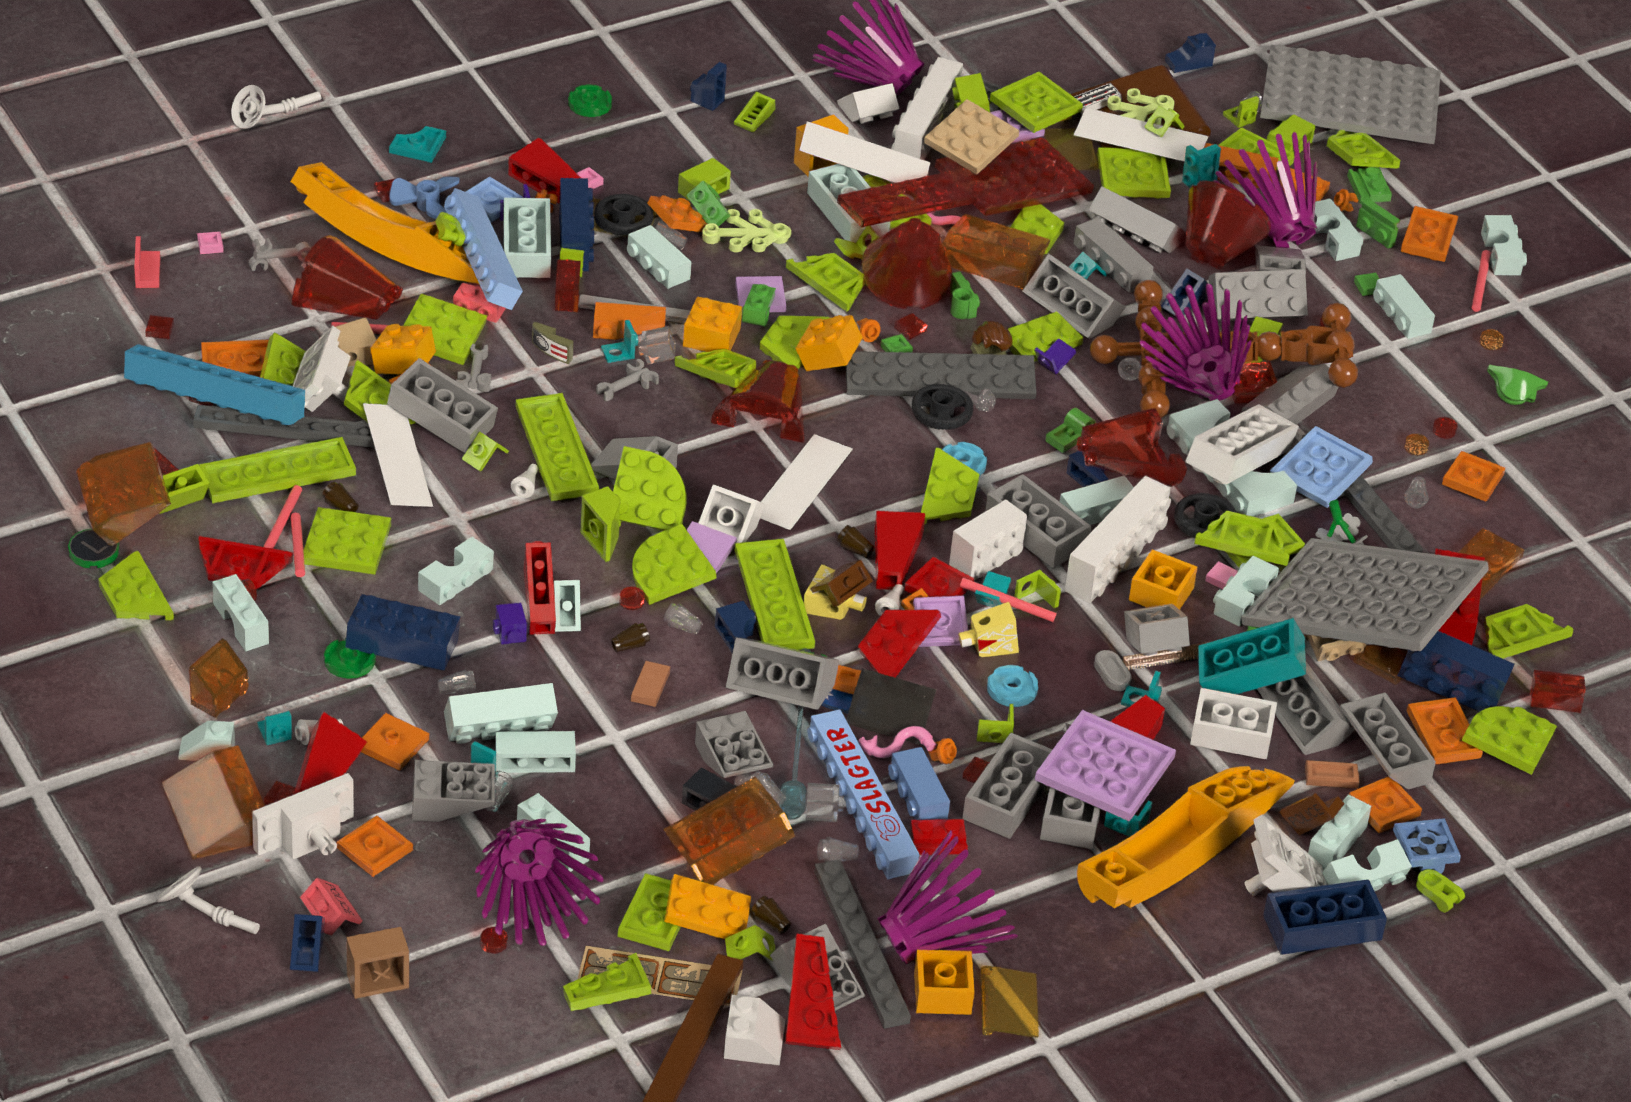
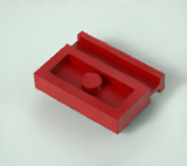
(930, 833)

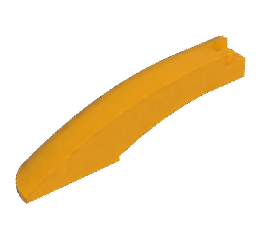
(379, 227)
(1182, 836)

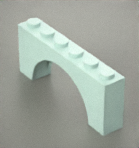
(1251, 493)

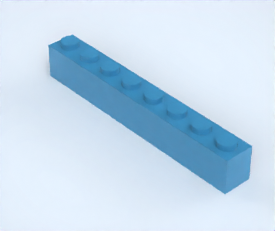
(214, 384)

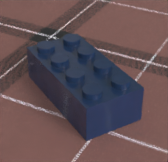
(576, 217)
(402, 632)
(1458, 671)
(1324, 916)

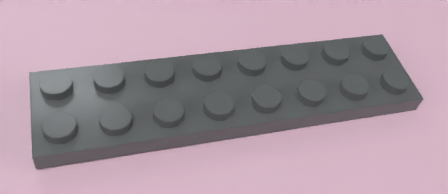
(908, 372)

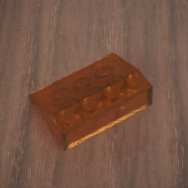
(994, 250)
(122, 490)
(214, 802)
(730, 832)

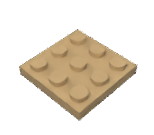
(971, 136)

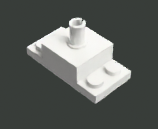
(323, 370)
(305, 819)
(1281, 862)

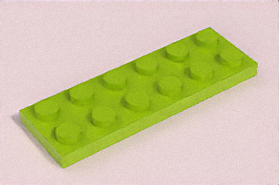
(556, 446)
(278, 469)
(774, 594)

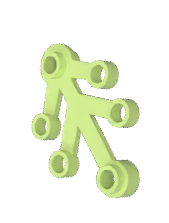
(1139, 112)
(776, 233)

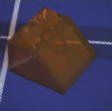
(217, 679)

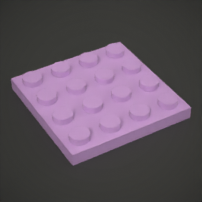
(1105, 765)

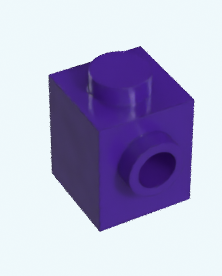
(510, 623)

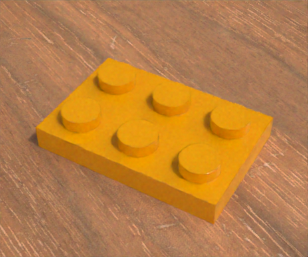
(706, 907)

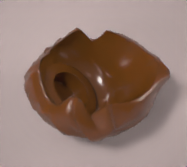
(993, 334)

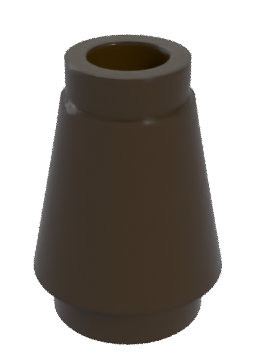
(339, 498)
(855, 541)
(630, 638)
(771, 915)

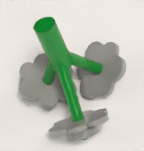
(1343, 526)

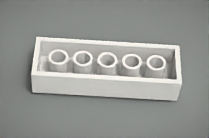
(928, 109)
(1241, 444)
(1117, 539)

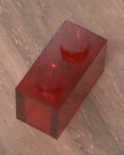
(567, 285)

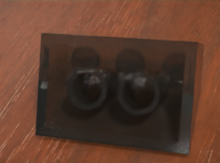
(889, 704)

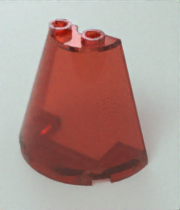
(343, 282)
(769, 391)
(1131, 448)

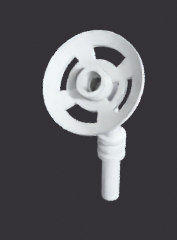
(254, 109)
(183, 890)

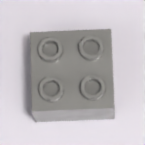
(1157, 629)

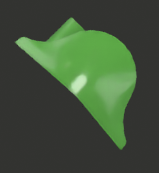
(1516, 385)

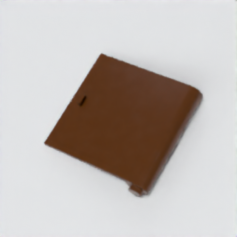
(1153, 83)

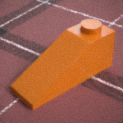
(611, 317)

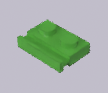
(1369, 184)
(1377, 223)

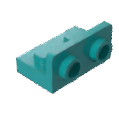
(1201, 164)

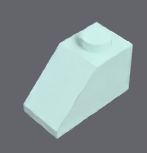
(567, 605)
(207, 738)

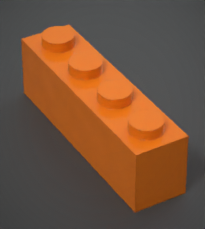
(1235, 158)

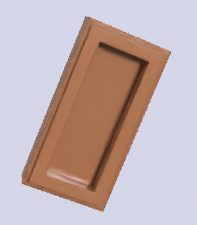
(650, 683)
(1332, 774)

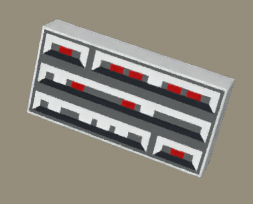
(1097, 97)

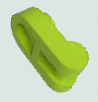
(450, 229)
(1432, 886)

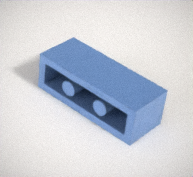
(919, 785)

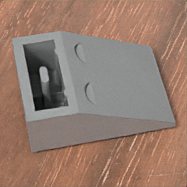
(1278, 259)
(609, 459)
(731, 745)
(451, 789)
(843, 982)

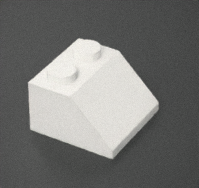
(870, 103)
(731, 513)
(753, 1031)

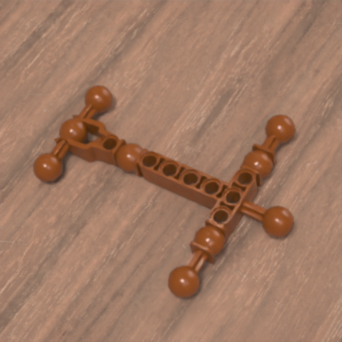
(1310, 345)

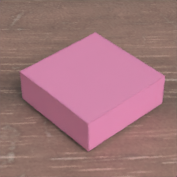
(594, 178)
(210, 242)
(1220, 574)

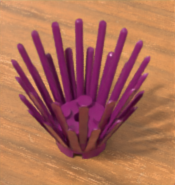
(889, 65)
(1290, 214)
(1208, 364)
(528, 863)
(919, 928)

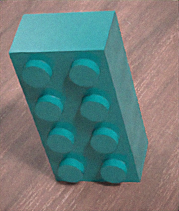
(1253, 658)

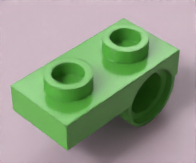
(708, 203)
(964, 300)
(758, 304)
(1066, 435)

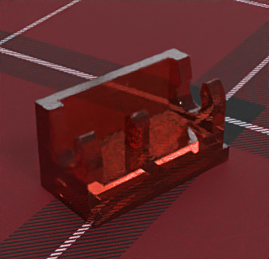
(1557, 691)

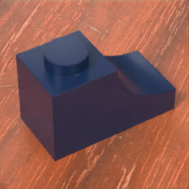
(1193, 54)
(710, 87)
(1180, 294)
(1084, 474)
(734, 622)
(307, 942)

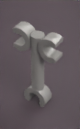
(265, 252)
(634, 375)
(475, 379)

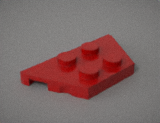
(248, 561)
(896, 638)

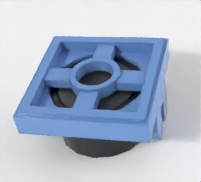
(1426, 844)

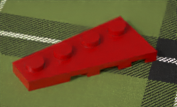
(811, 1003)

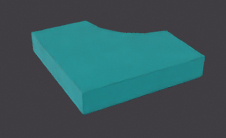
(419, 145)

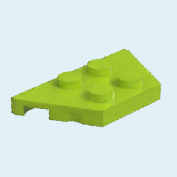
(1361, 150)
(1039, 222)
(830, 277)
(784, 337)
(719, 365)
(366, 388)
(949, 488)
(1245, 536)
(133, 590)
(1521, 631)

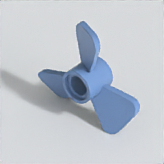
(425, 194)

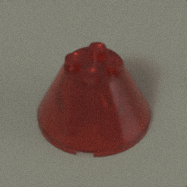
(1222, 223)
(907, 266)

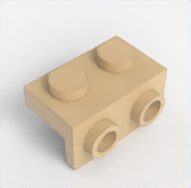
(1333, 648)

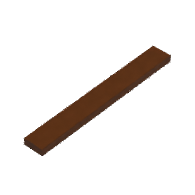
(695, 1030)

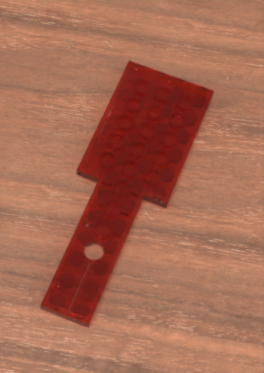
(1017, 178)

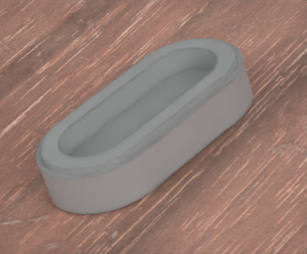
(1112, 670)

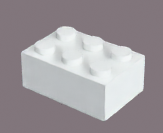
(988, 540)
(1233, 723)

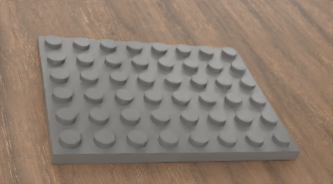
(1352, 93)
(1367, 593)

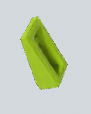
(757, 100)

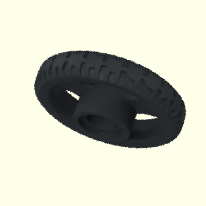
(623, 211)
(942, 406)
(1206, 511)

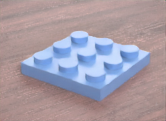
(1323, 466)

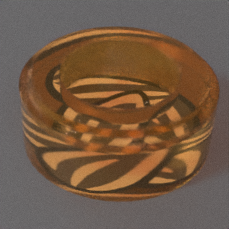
(1491, 339)
(1416, 444)

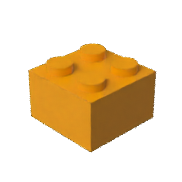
(808, 162)
(712, 325)
(829, 342)
(401, 347)
(1162, 581)
(944, 982)

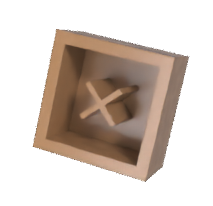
(377, 962)

